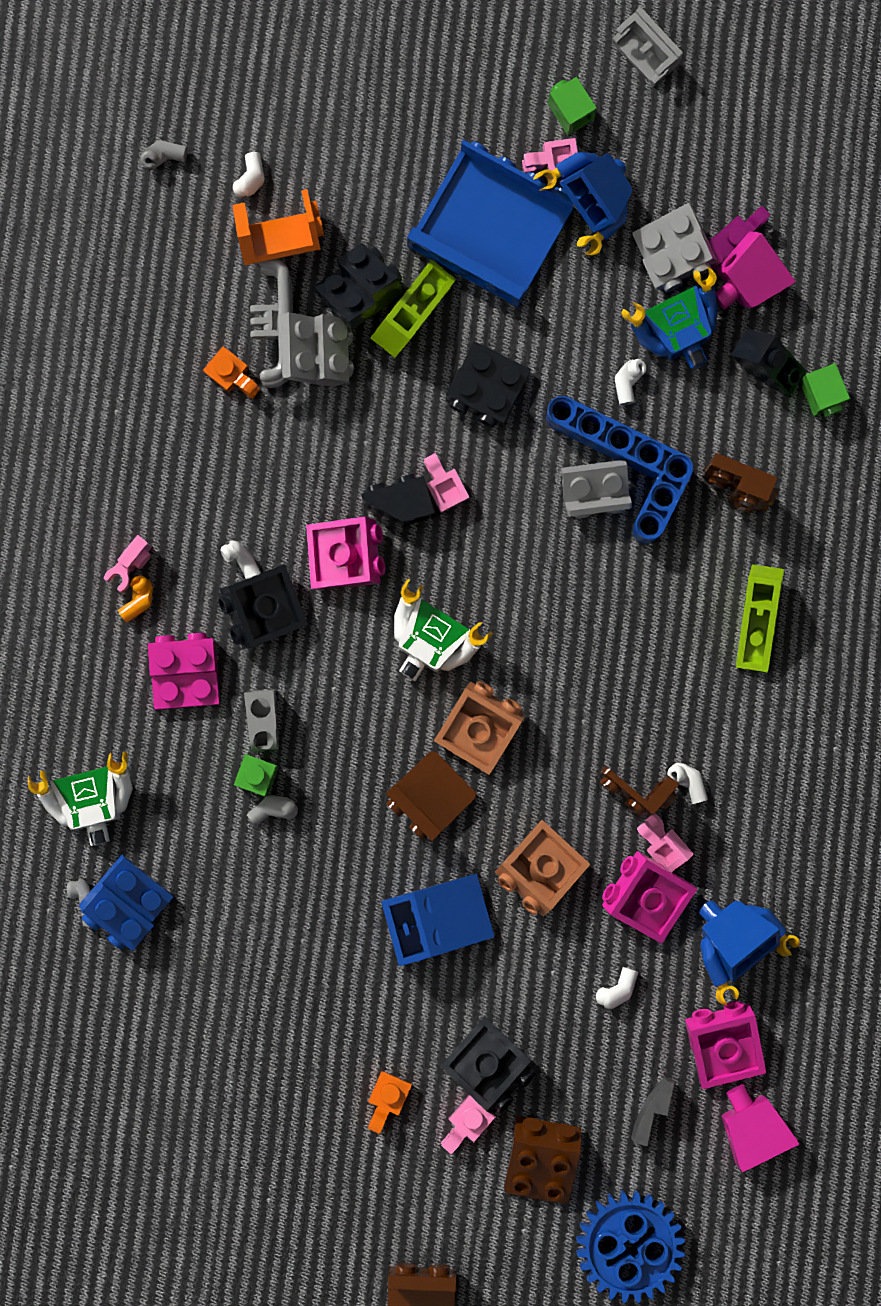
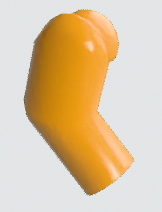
(141, 598)

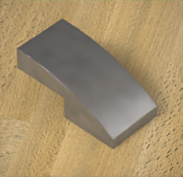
(656, 1102)

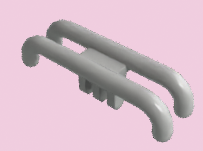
(272, 317)

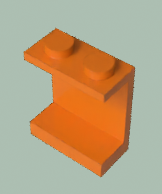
(278, 236)

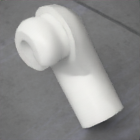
(626, 378)
(237, 551)

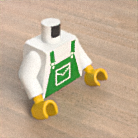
(432, 636)
(87, 798)

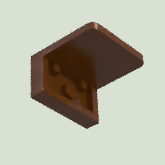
(430, 796)
(660, 796)
(543, 1160)
(421, 1286)

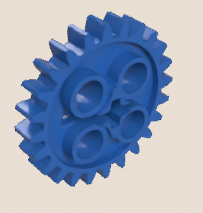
(649, 1270)

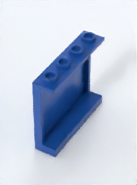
(491, 223)

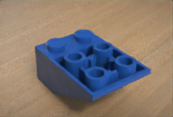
(437, 919)

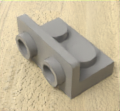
(596, 488)

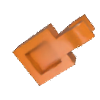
(229, 372)
(388, 1096)

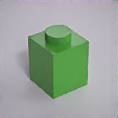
(571, 105)
(825, 391)
(256, 775)

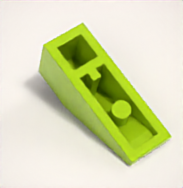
(413, 308)
(759, 617)

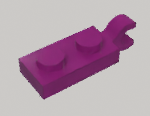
(733, 233)

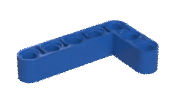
(635, 443)

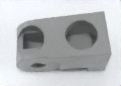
(262, 719)

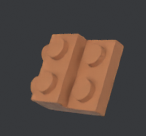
(480, 726)
(541, 869)

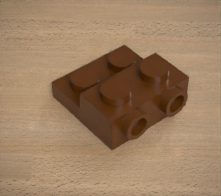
(750, 487)

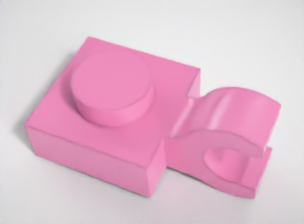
(552, 154)
(445, 487)
(134, 556)
(665, 847)
(469, 1121)

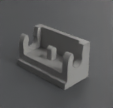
(647, 47)

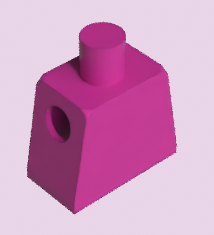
(752, 273)
(755, 1129)

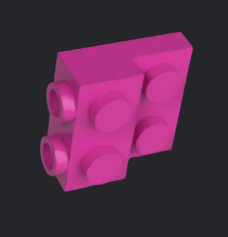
(345, 553)
(184, 672)
(647, 896)
(725, 1044)

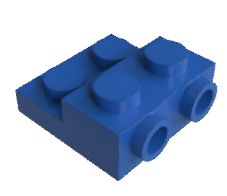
(124, 903)

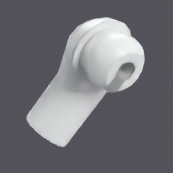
(252, 179)
(690, 779)
(621, 992)

